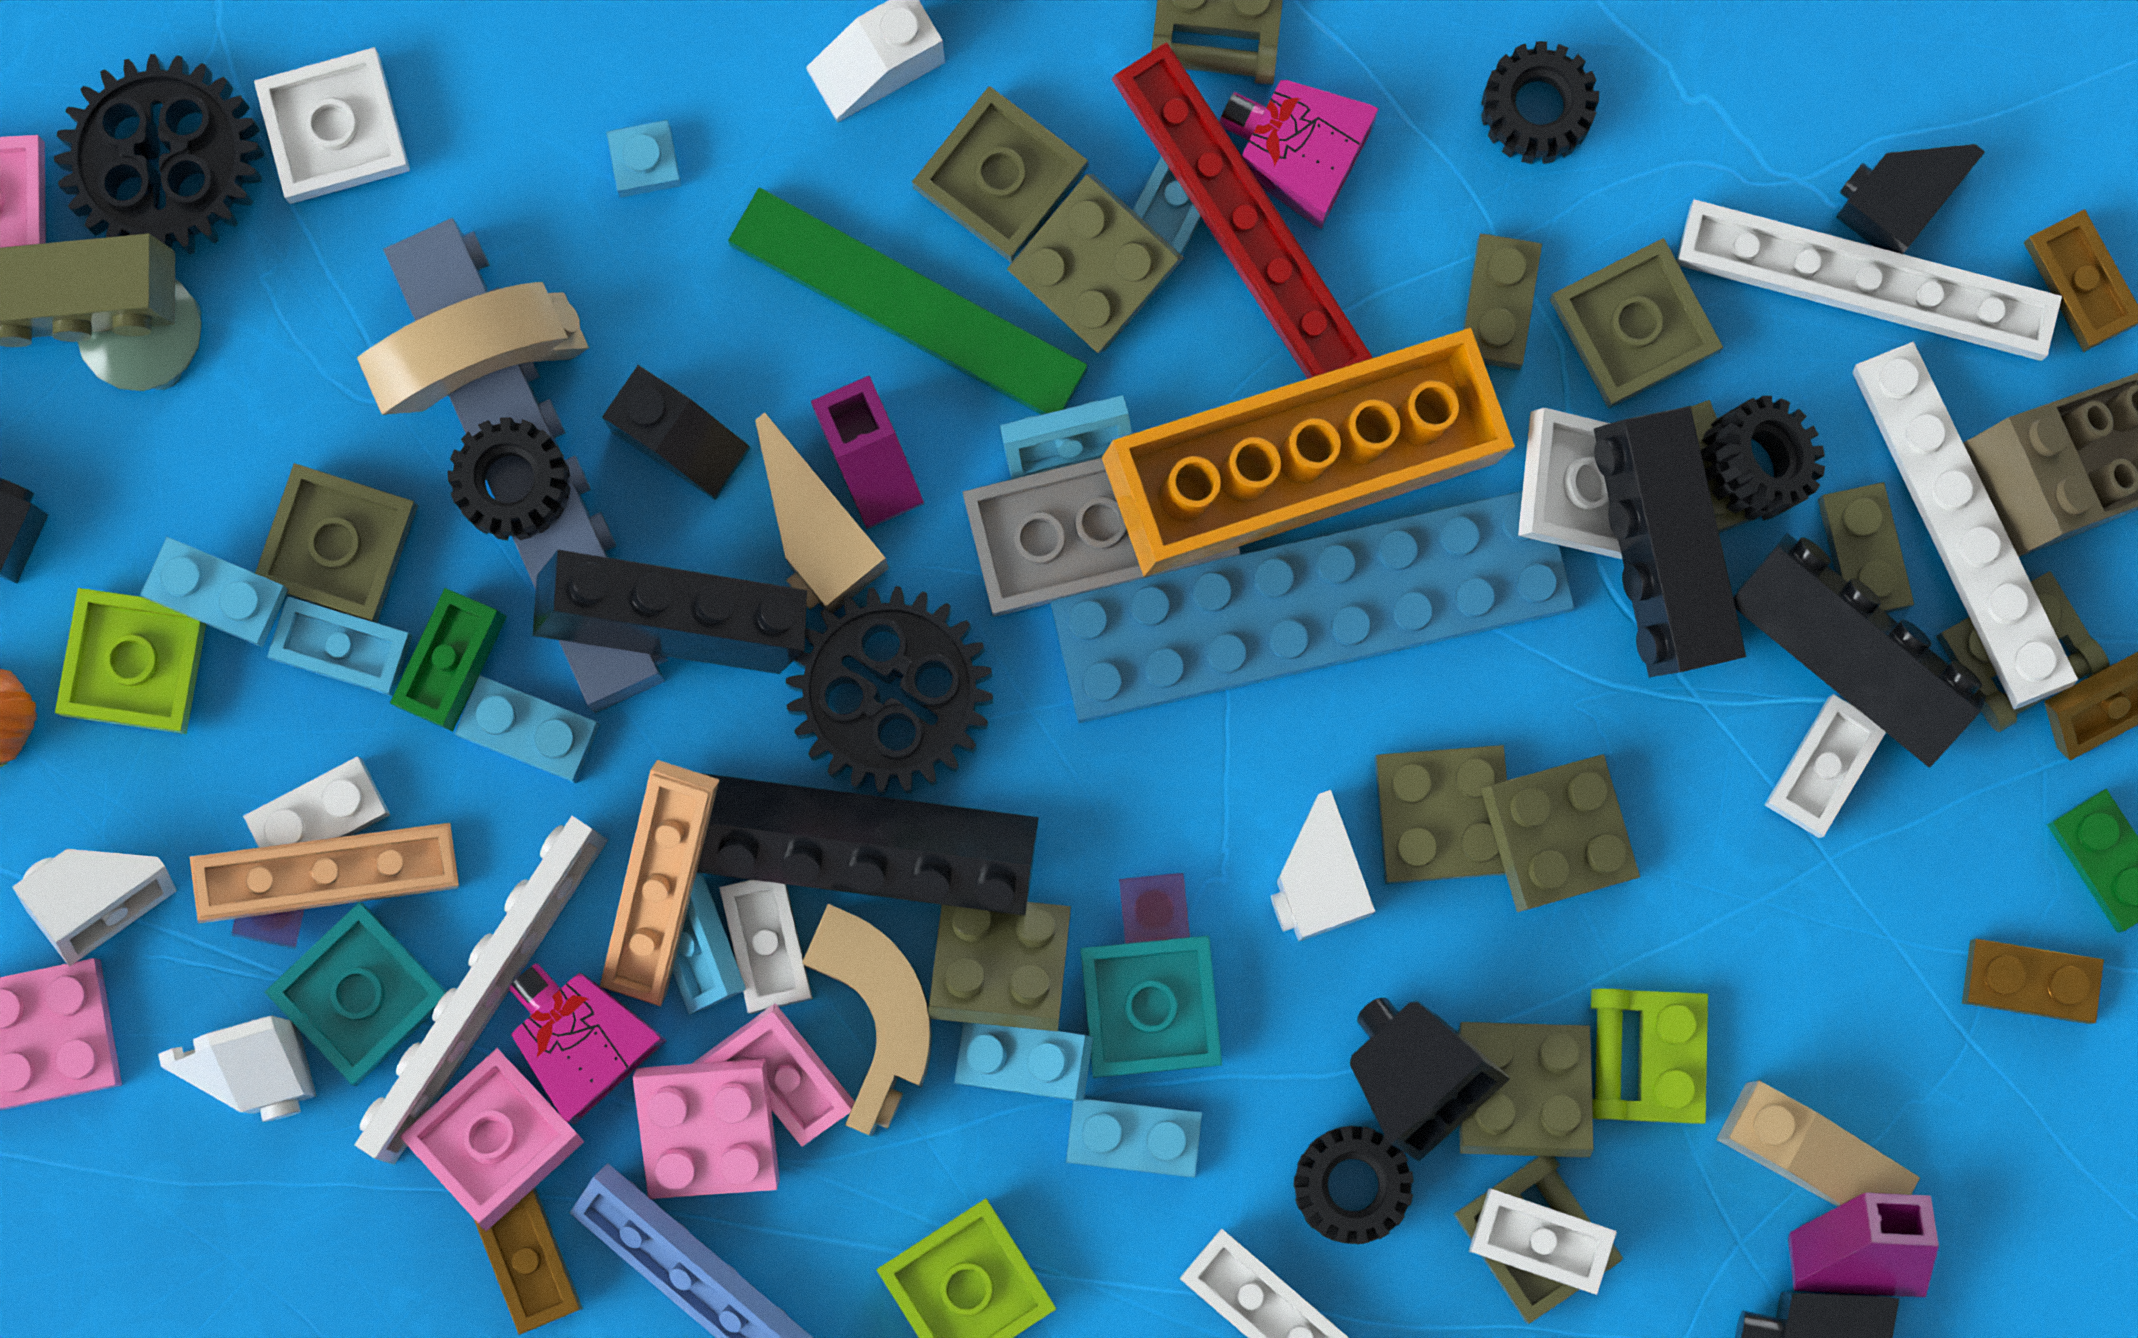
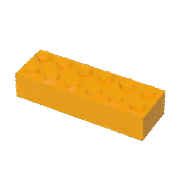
(1306, 451)

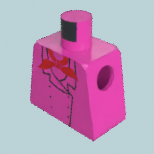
(1301, 143)
(579, 1039)

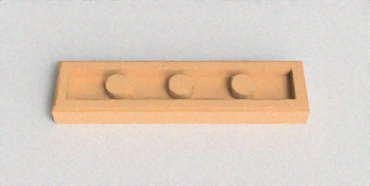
(323, 872)
(659, 882)

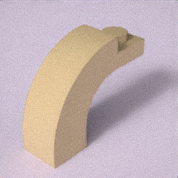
(469, 341)
(877, 970)

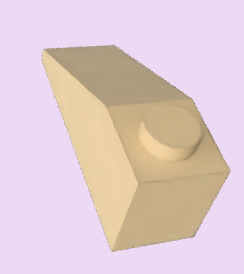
(817, 534)
(1809, 1148)

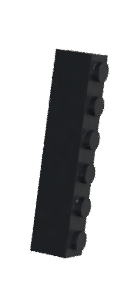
(870, 845)

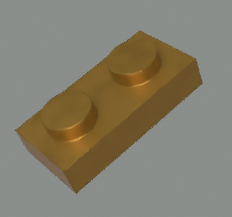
(2084, 274)
(2095, 708)
(2032, 981)
(530, 1266)

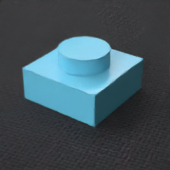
(643, 158)

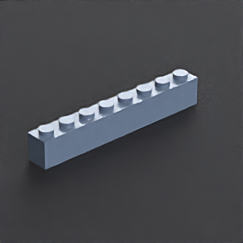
(441, 270)

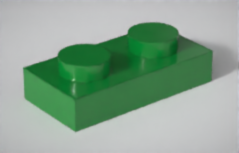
(448, 659)
(2104, 855)

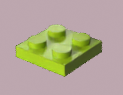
(130, 662)
(967, 1281)

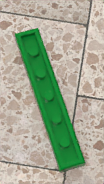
(907, 304)

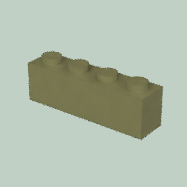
(85, 288)

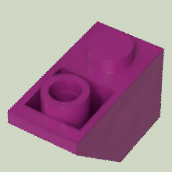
(867, 452)
(1867, 1247)

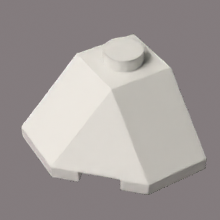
(249, 1067)

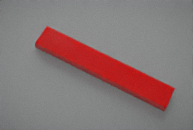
(1239, 213)

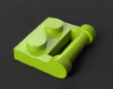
(1669, 1056)

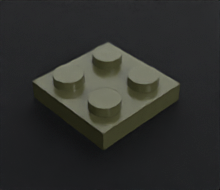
(1000, 174)
(1095, 263)
(1636, 323)
(336, 542)
(1436, 813)
(1560, 832)
(1000, 966)
(1548, 1095)

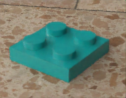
(357, 994)
(1151, 1006)

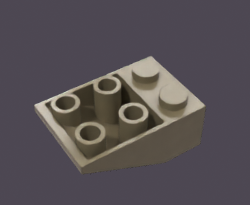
(2062, 465)

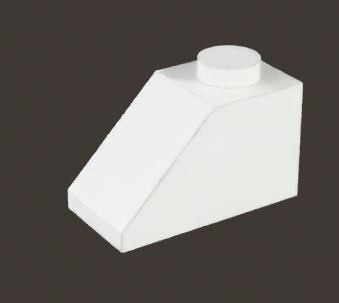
(876, 56)
(1321, 877)
(91, 896)

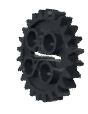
(213, 150)
(855, 736)

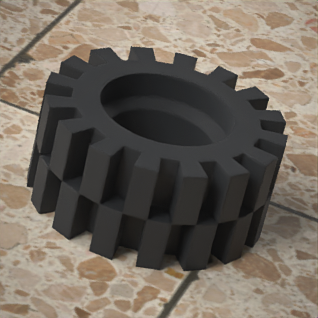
(1539, 66)
(497, 442)
(1784, 442)
(1393, 1185)

